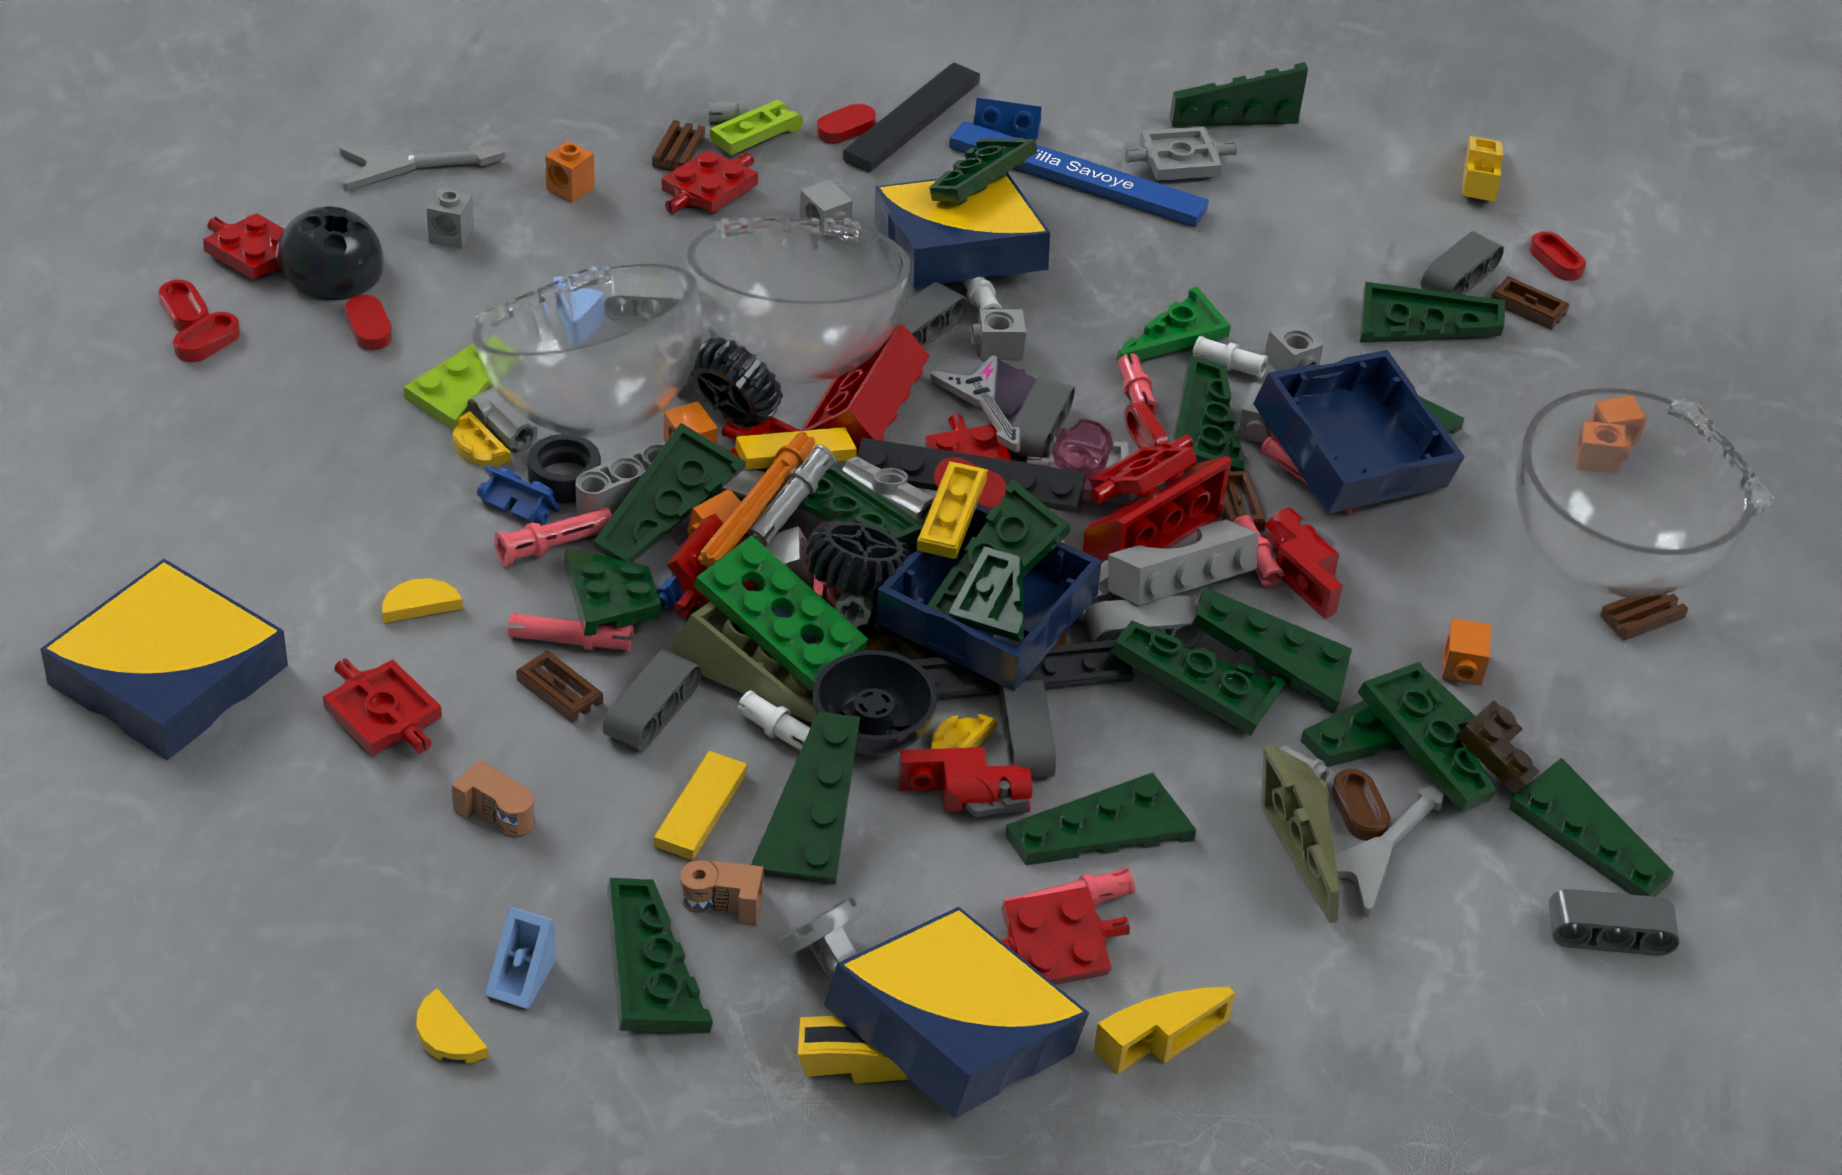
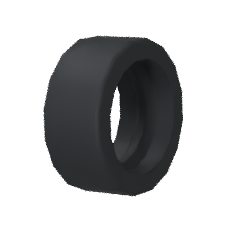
(556, 450)

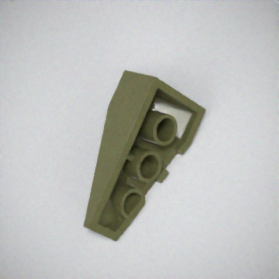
(739, 662)
(1300, 816)

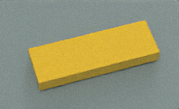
(761, 450)
(952, 510)
(700, 805)

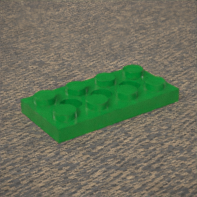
(782, 589)

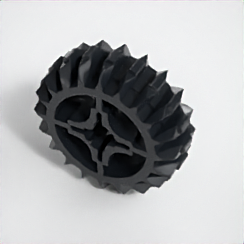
(735, 382)
(854, 556)

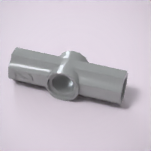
(892, 486)

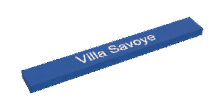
(1095, 178)

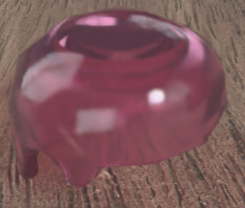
(1083, 447)

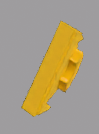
(477, 444)
(419, 599)
(963, 732)
(446, 1032)

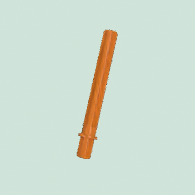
(757, 499)

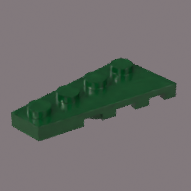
(981, 167)
(1417, 314)
(1207, 414)
(844, 498)
(1015, 526)
(1297, 653)
(1195, 674)
(1360, 732)
(812, 810)
(1102, 822)
(1587, 827)
(649, 964)

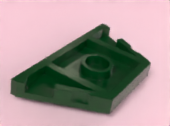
(610, 590)

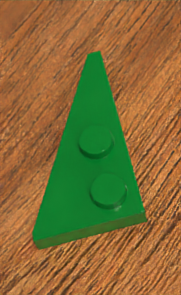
(1178, 328)

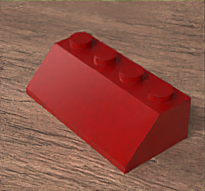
(871, 394)
(1165, 515)

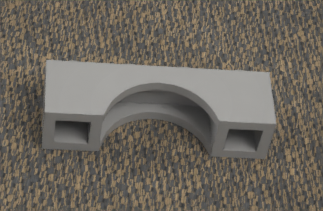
(1155, 573)

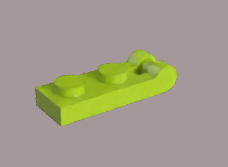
(755, 127)

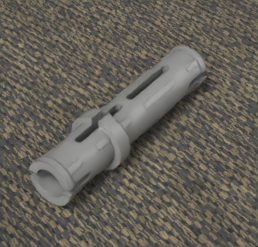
(800, 484)

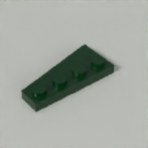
(1252, 101)
(676, 481)
(1420, 725)

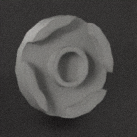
(824, 936)

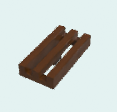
(683, 133)
(1531, 302)
(1236, 499)
(1639, 608)
(553, 688)

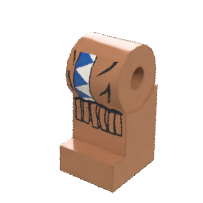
(495, 798)
(723, 888)

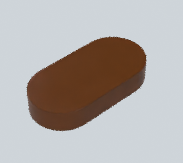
(1360, 804)

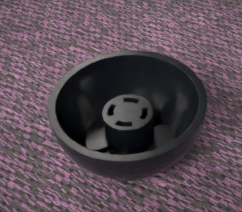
(330, 253)
(887, 694)

